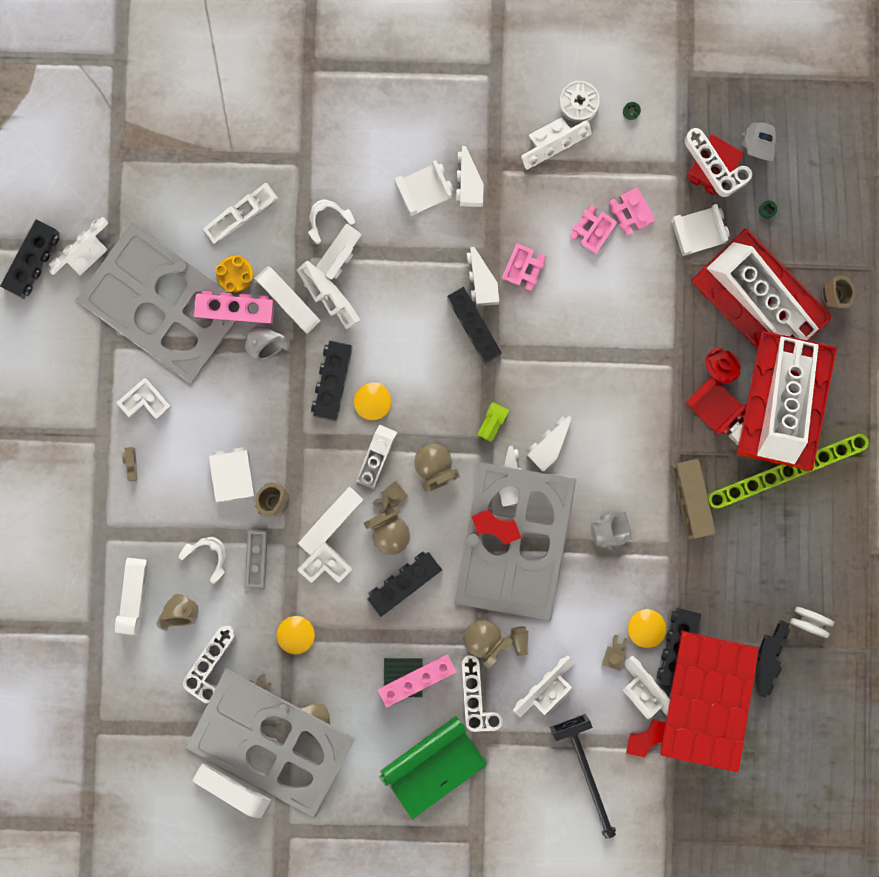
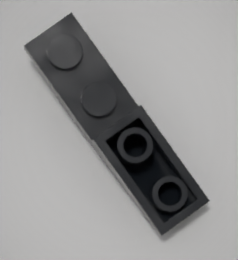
(767, 667)

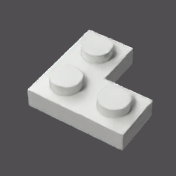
(143, 395)
(325, 559)

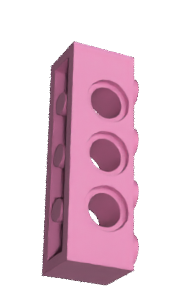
(204, 300)
(416, 680)

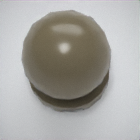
(434, 465)
(389, 532)
(485, 641)

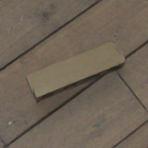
(693, 499)

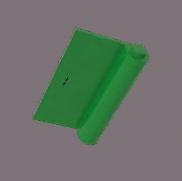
(422, 771)

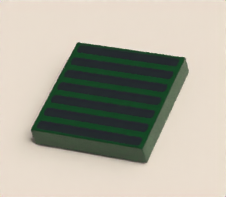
(398, 667)

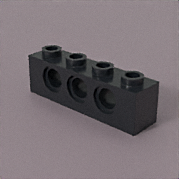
(29, 248)
(474, 325)
(331, 410)
(376, 595)
(680, 616)

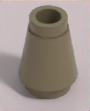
(520, 640)

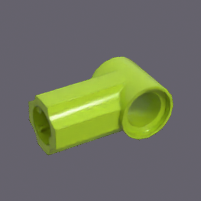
(494, 418)

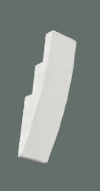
(240, 213)
(323, 289)
(330, 521)

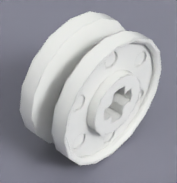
(587, 94)
(812, 622)

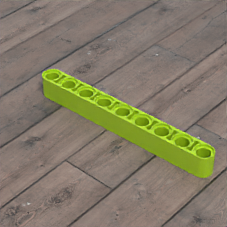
(779, 477)

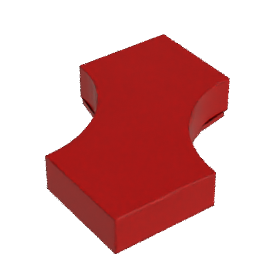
(504, 529)
(640, 743)

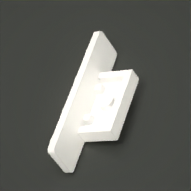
(554, 139)
(83, 251)
(338, 252)
(549, 691)
(644, 691)

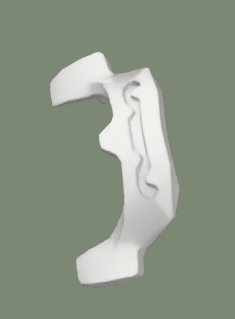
(319, 206)
(214, 544)

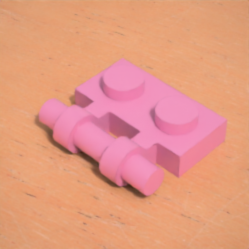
(637, 209)
(598, 232)
(518, 264)

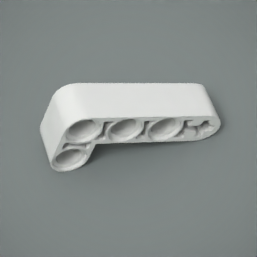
(715, 161)
(287, 299)
(132, 597)
(212, 661)
(476, 693)
(230, 791)

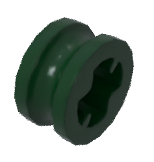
(636, 108)
(772, 205)

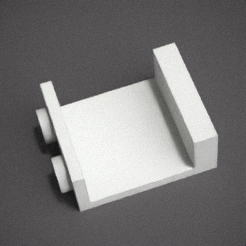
(424, 188)
(700, 230)
(231, 475)

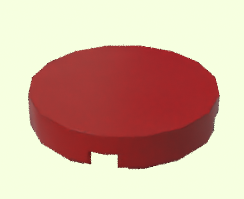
(722, 365)

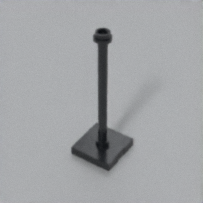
(571, 729)

